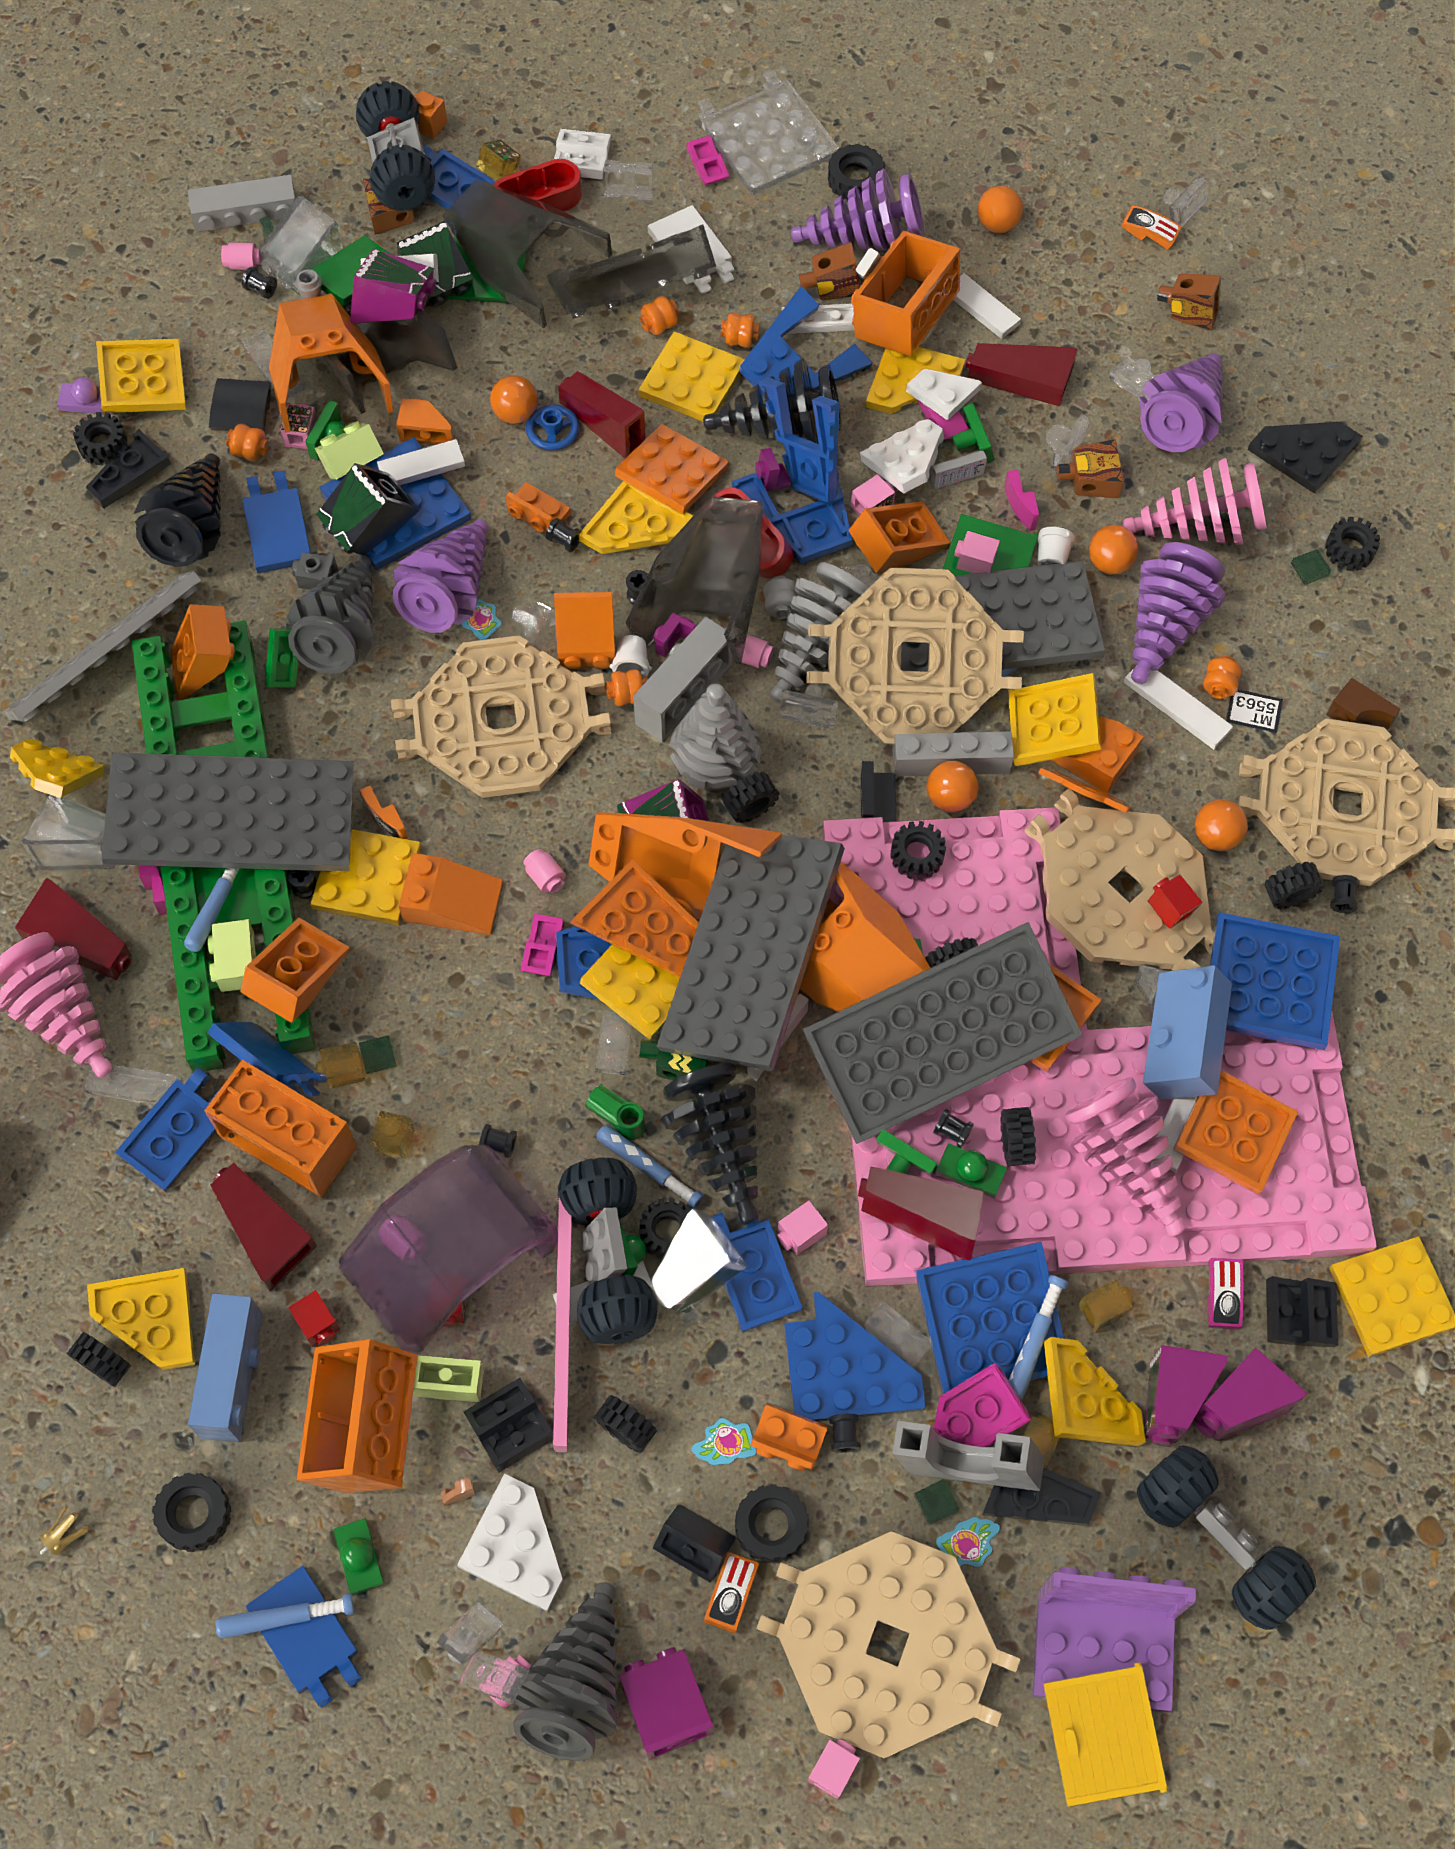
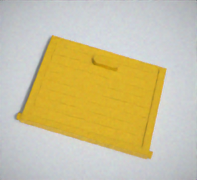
(1104, 1735)

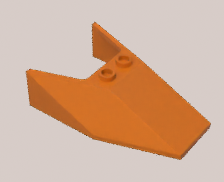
(313, 330)
(672, 850)
(860, 948)

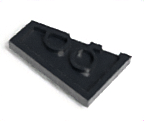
(131, 468)
(1056, 1502)

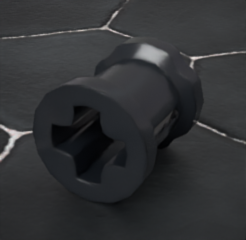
(258, 282)
(563, 534)
(634, 583)
(302, 889)
(1344, 894)
(950, 1124)
(498, 1140)
(844, 1433)

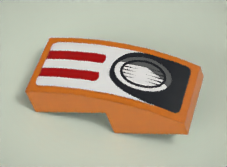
(1144, 222)
(385, 817)
(731, 1592)

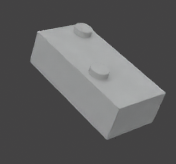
(682, 679)

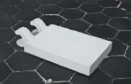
(686, 220)

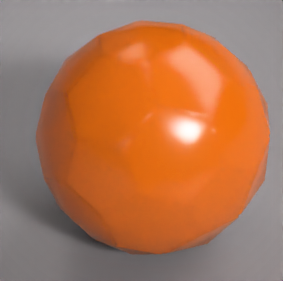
(1000, 209)
(513, 399)
(1113, 549)
(952, 786)
(1221, 825)

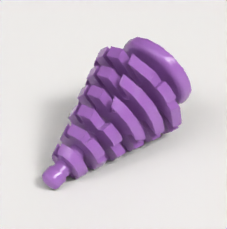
(871, 215)
(1184, 405)
(442, 579)
(1173, 602)

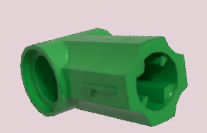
(615, 1110)

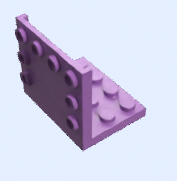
(1106, 1626)

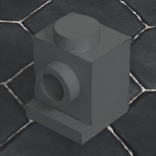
(313, 569)

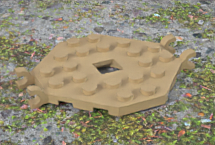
(914, 608)
(493, 673)
(1396, 802)
(1093, 915)
(940, 1668)

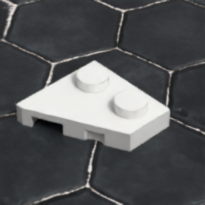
(943, 391)

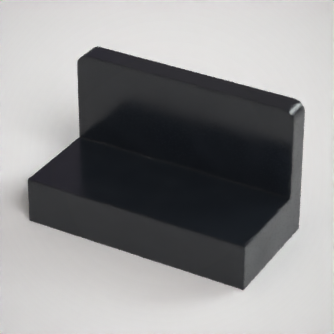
(877, 793)
(693, 1542)

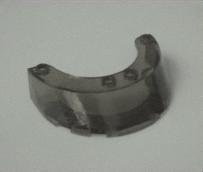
(633, 273)

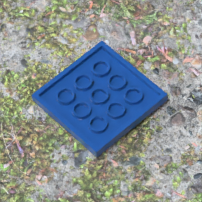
(438, 513)
(1278, 979)
(984, 1311)

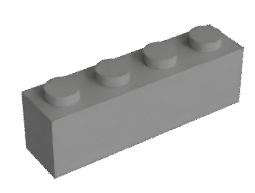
(241, 202)
(979, 750)

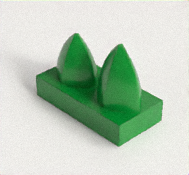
(281, 662)

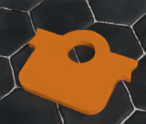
(1085, 789)

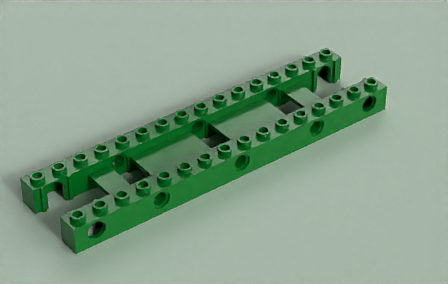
(256, 894)

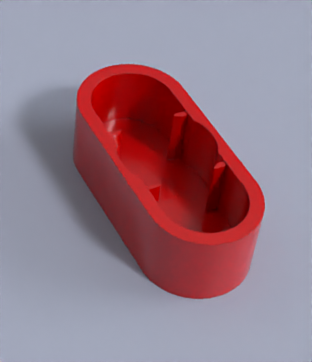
(550, 183)
(775, 549)

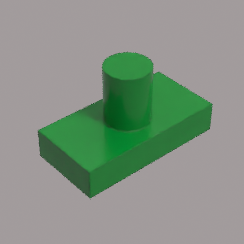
(974, 435)
(905, 1155)

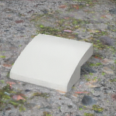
(585, 150)

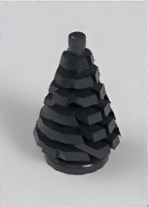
(799, 402)
(182, 515)
(715, 1126)

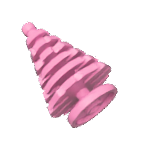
(1231, 502)
(50, 996)
(1127, 1140)

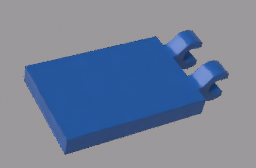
(451, 176)
(275, 524)
(266, 1054)
(170, 1133)
(764, 1287)
(310, 1647)

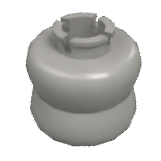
(778, 597)

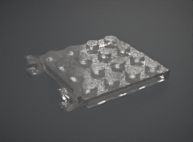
(768, 135)

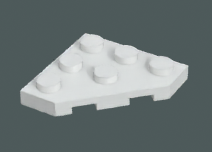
(906, 455)
(514, 1546)

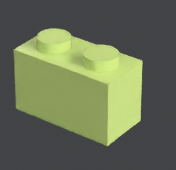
(353, 446)
(233, 950)
(448, 1379)

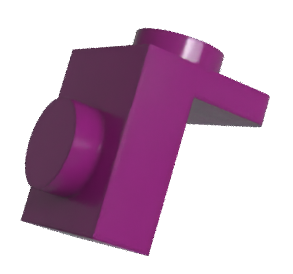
(770, 472)
(667, 635)

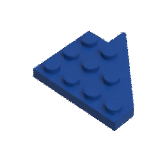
(845, 1368)

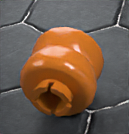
(659, 315)
(740, 330)
(247, 442)
(1222, 677)
(624, 686)

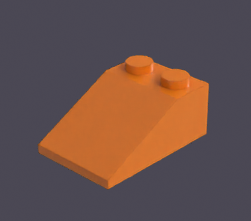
(897, 535)
(585, 629)
(200, 648)
(1107, 765)
(449, 895)
(293, 969)

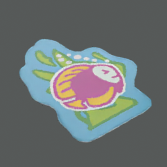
(483, 621)
(725, 1443)
(969, 1541)

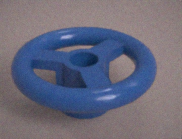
(551, 420)

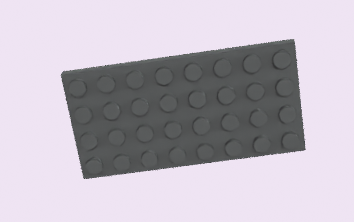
(1043, 601)
(228, 812)
(751, 953)
(942, 1032)

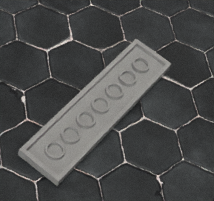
(94, 653)

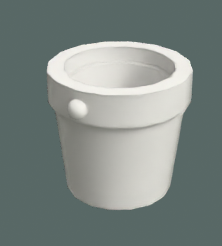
(1054, 545)
(630, 655)

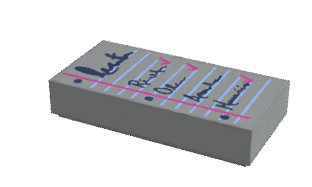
(958, 469)

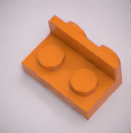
(536, 507)
(789, 1437)

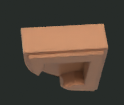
(462, 1490)

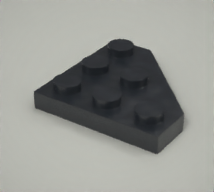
(1306, 451)

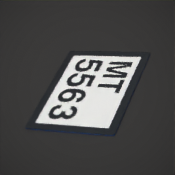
(1254, 710)

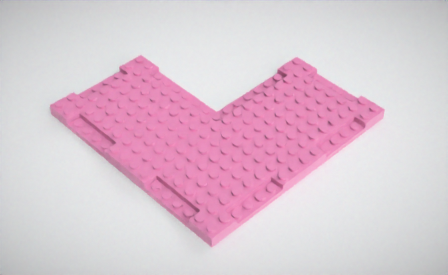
(1085, 1224)

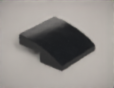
(239, 403)
(1302, 1312)
(509, 1425)

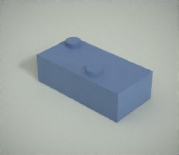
(1187, 1033)
(226, 1368)

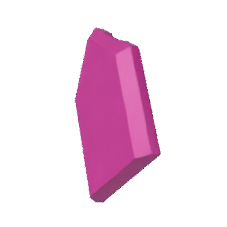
(980, 1409)

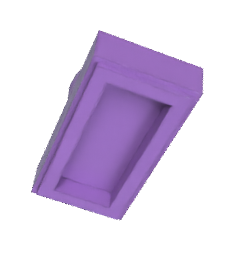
(80, 396)

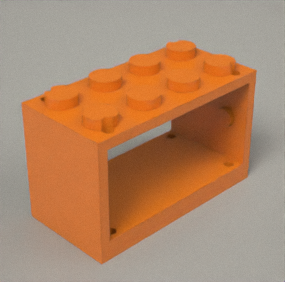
(906, 327)
(281, 1128)
(357, 1417)

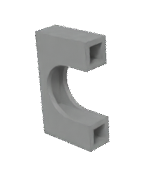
(1011, 1463)

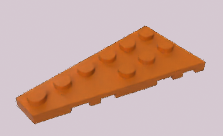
(640, 919)

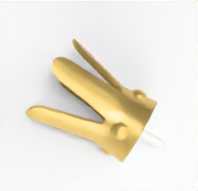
(53, 1537)

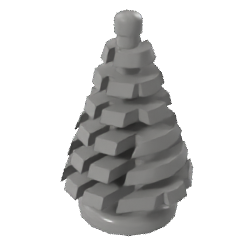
(815, 606)
(715, 742)

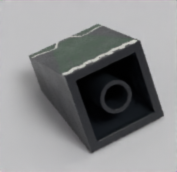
(452, 269)
(365, 509)

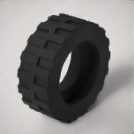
(852, 156)
(173, 1494)
(797, 1523)

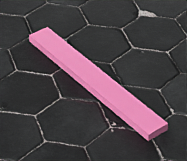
(562, 1330)

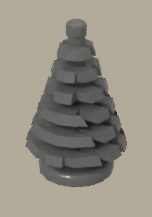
(334, 620)
(571, 1686)

